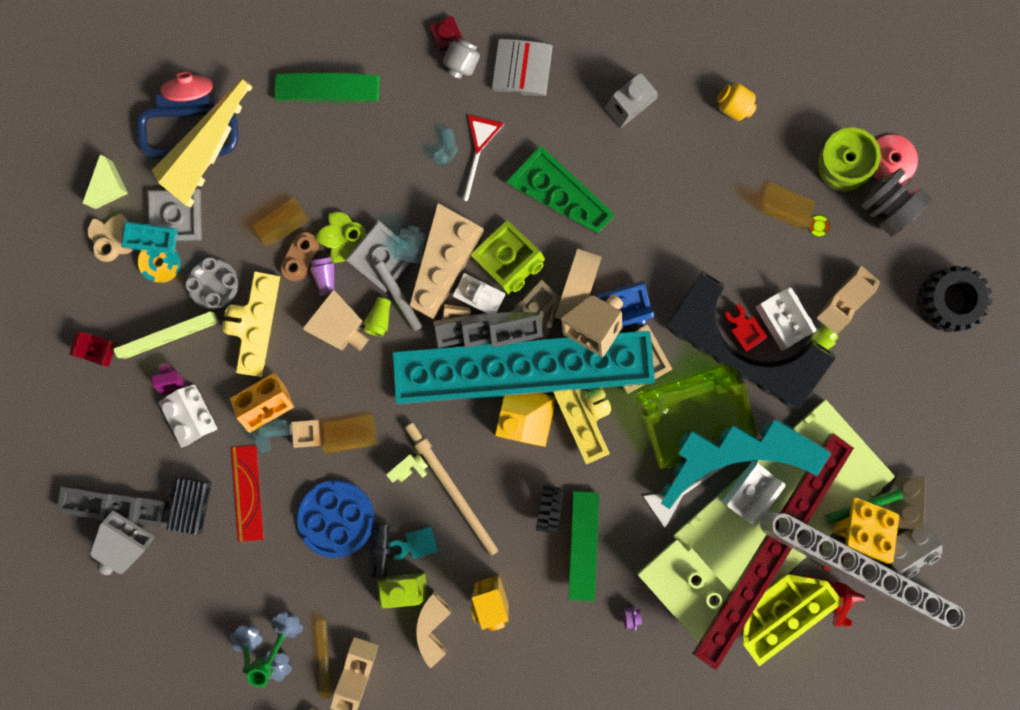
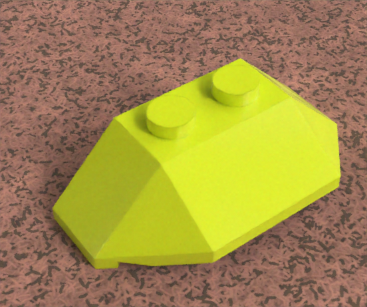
(786, 613)

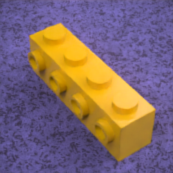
(489, 604)

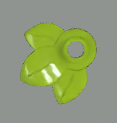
(337, 236)

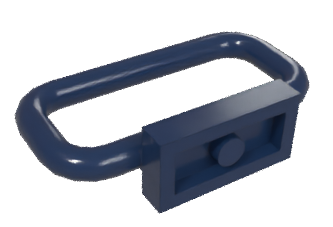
(171, 108)

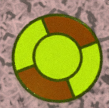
(819, 226)

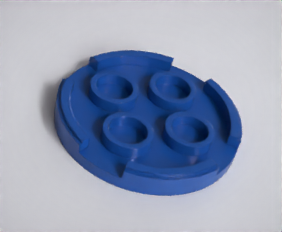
(335, 518)

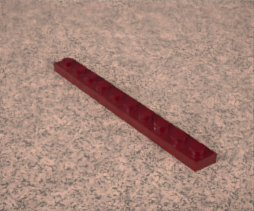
(768, 559)

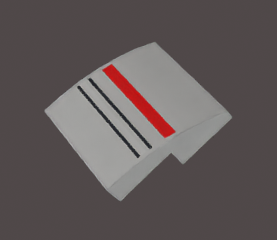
(522, 67)

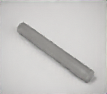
(398, 295)

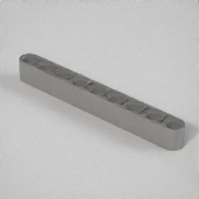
(852, 566)

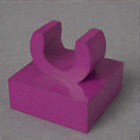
(168, 380)

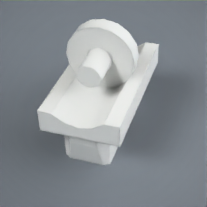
(478, 294)

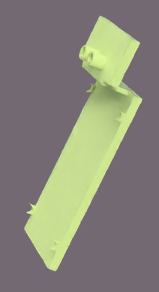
(721, 543)

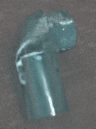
(448, 150)

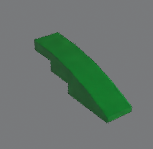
(327, 87)
(583, 546)

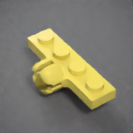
(253, 323)
(582, 420)

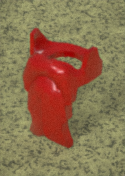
(848, 598)

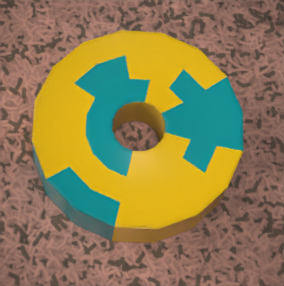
(162, 274)

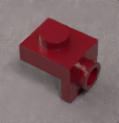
(93, 348)

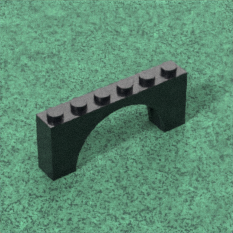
(788, 378)

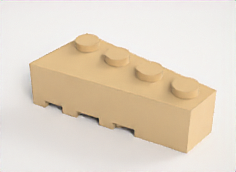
(445, 256)

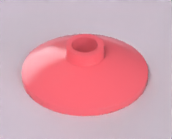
(186, 87)
(903, 149)

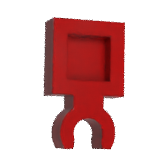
(747, 332)

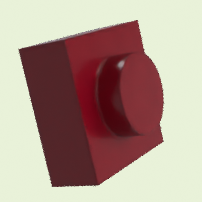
(445, 32)

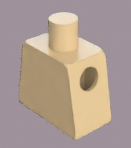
(594, 323)
(337, 324)

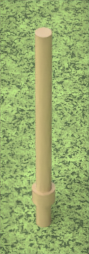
(424, 447)

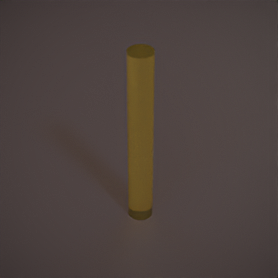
(323, 657)

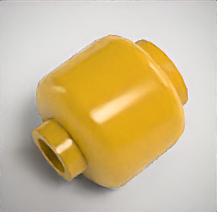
(736, 101)

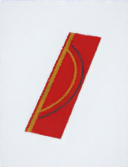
(247, 493)

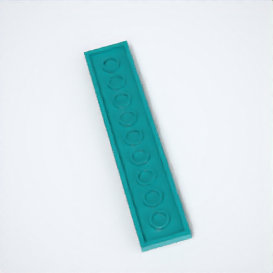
(520, 369)

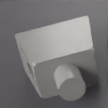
(631, 99)
(119, 544)

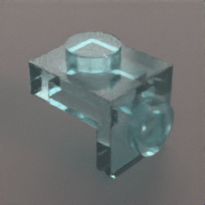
(410, 245)
(277, 428)

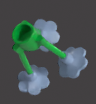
(274, 664)

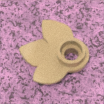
(108, 234)

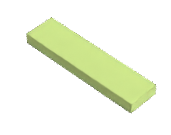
(166, 335)

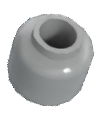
(461, 58)

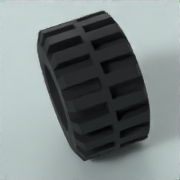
(974, 293)

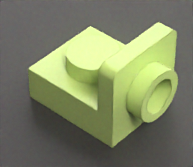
(403, 470)

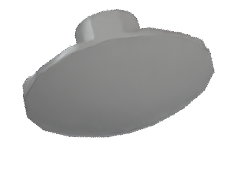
(212, 283)

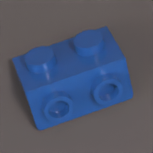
(635, 301)

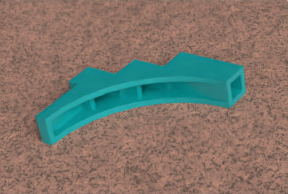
(779, 444)

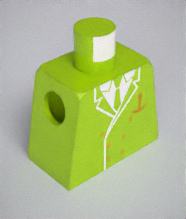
(401, 590)

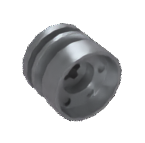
(896, 202)

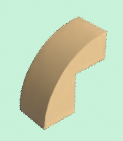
(578, 282)
(848, 299)
(431, 615)
(355, 675)

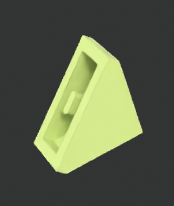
(104, 185)

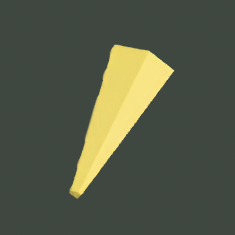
(185, 164)

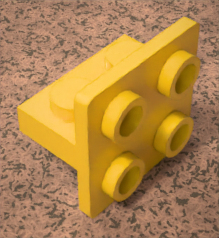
(869, 530)

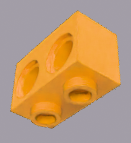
(261, 402)

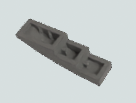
(488, 328)
(100, 504)

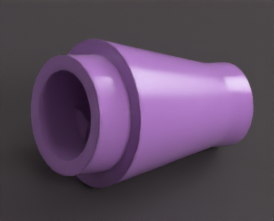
(323, 275)

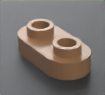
(301, 257)

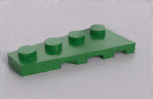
(556, 188)

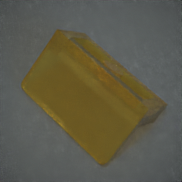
(787, 206)
(281, 223)
(350, 434)

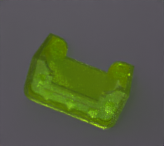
(696, 402)

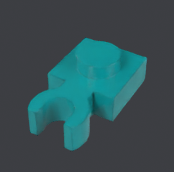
(418, 543)

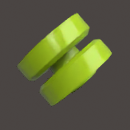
(848, 159)

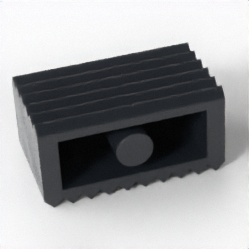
(188, 505)

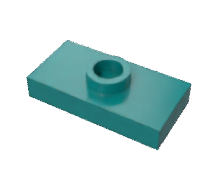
(149, 238)

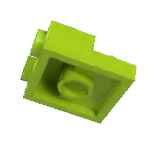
(508, 257)

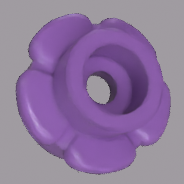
(631, 617)

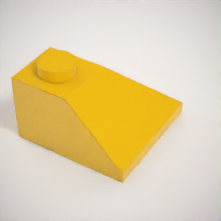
(526, 418)

